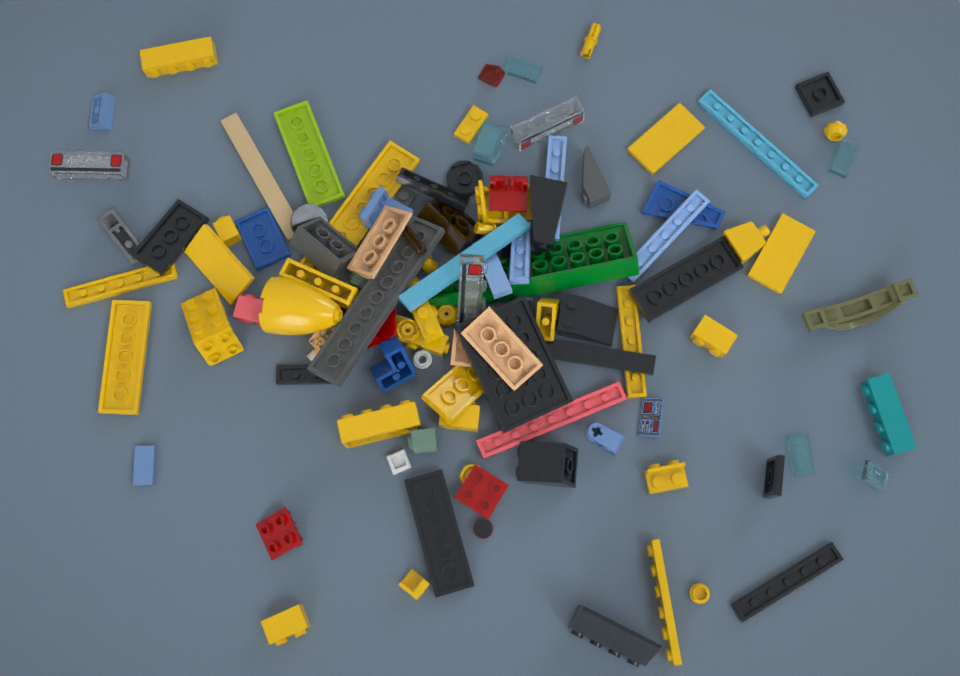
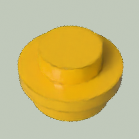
(699, 593)

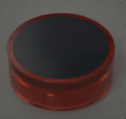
(483, 528)

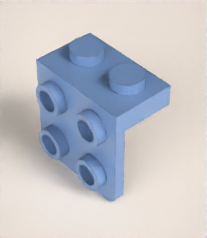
(377, 201)

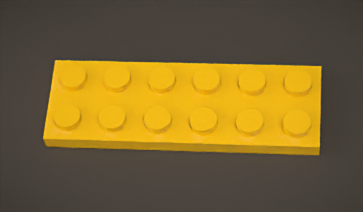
(125, 357)

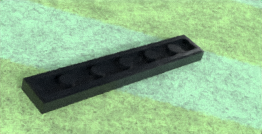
(602, 357)
(786, 582)

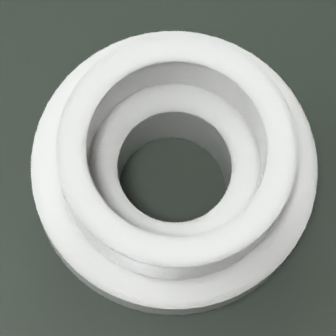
(422, 353)

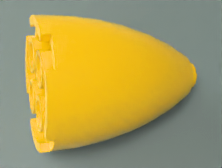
(296, 308)

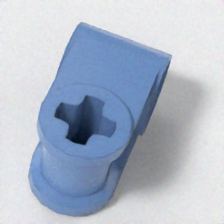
(607, 439)

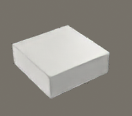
(398, 462)

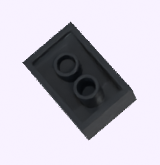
(586, 320)

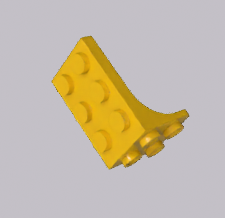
(496, 217)
(211, 327)

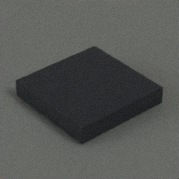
(819, 94)
(774, 477)

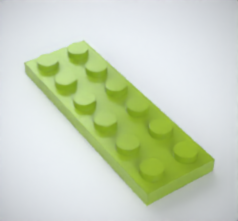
(309, 154)

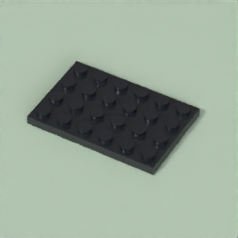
(539, 393)

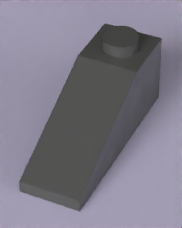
(593, 183)
(119, 232)

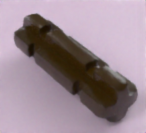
(413, 240)

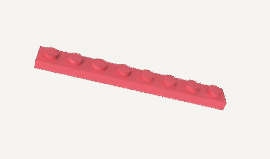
(553, 420)

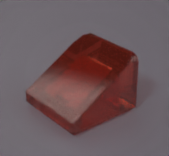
(491, 75)

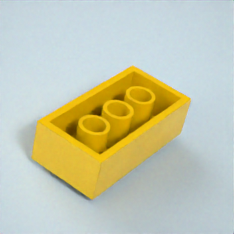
(379, 424)

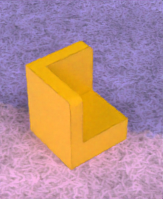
(414, 584)

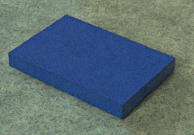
(262, 238)

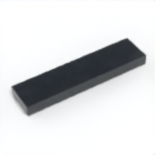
(432, 189)

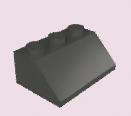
(324, 246)

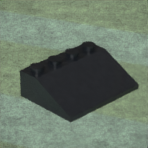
(614, 636)

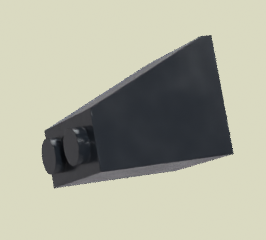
(547, 464)

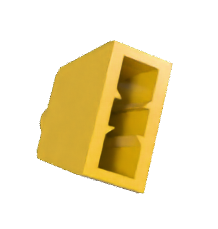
(746, 240)

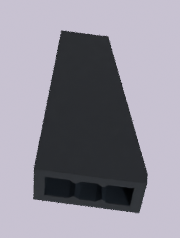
(546, 208)

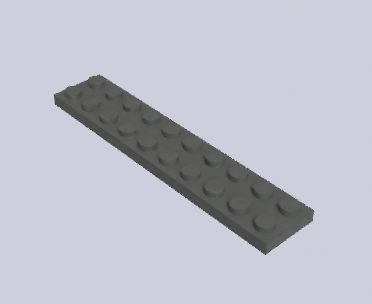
(374, 305)

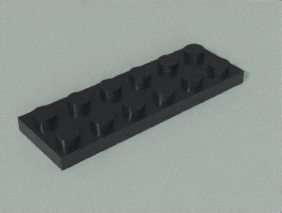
(685, 279)
(439, 533)

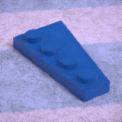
(667, 199)

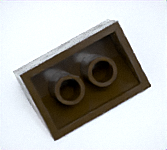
(456, 223)

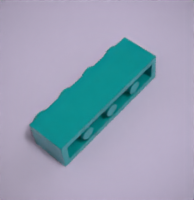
(888, 415)

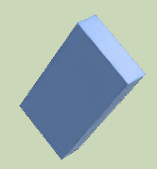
(144, 465)

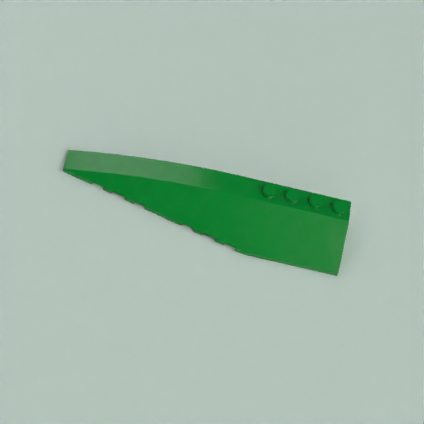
(574, 262)

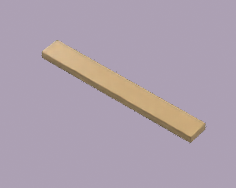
(259, 172)

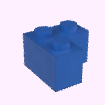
(395, 368)

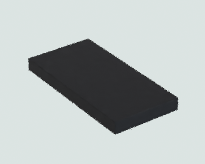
(169, 237)

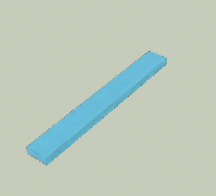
(757, 144)
(449, 272)

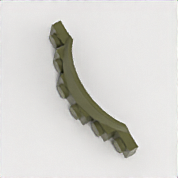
(860, 310)

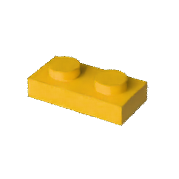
(471, 125)

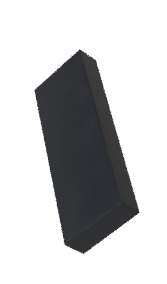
(297, 376)

